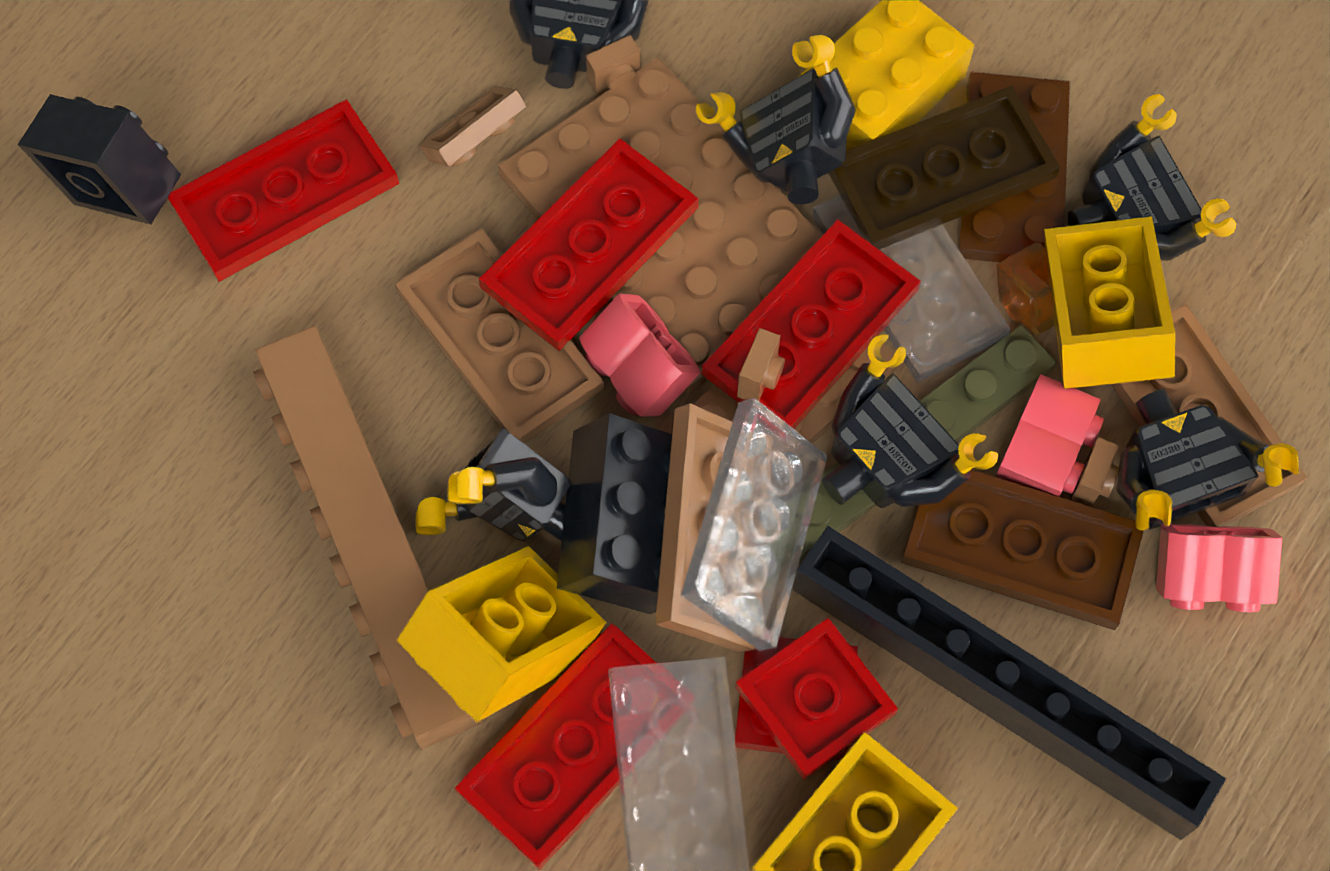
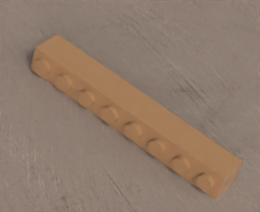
(360, 521)

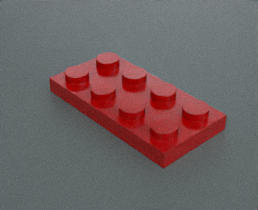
(283, 190)
(588, 244)
(825, 320)
(557, 757)

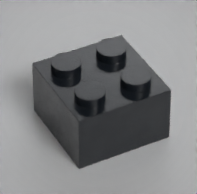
(100, 157)

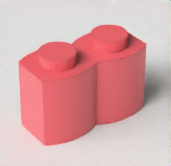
(638, 356)
(1050, 438)
(1218, 565)

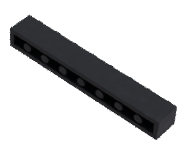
(1008, 684)

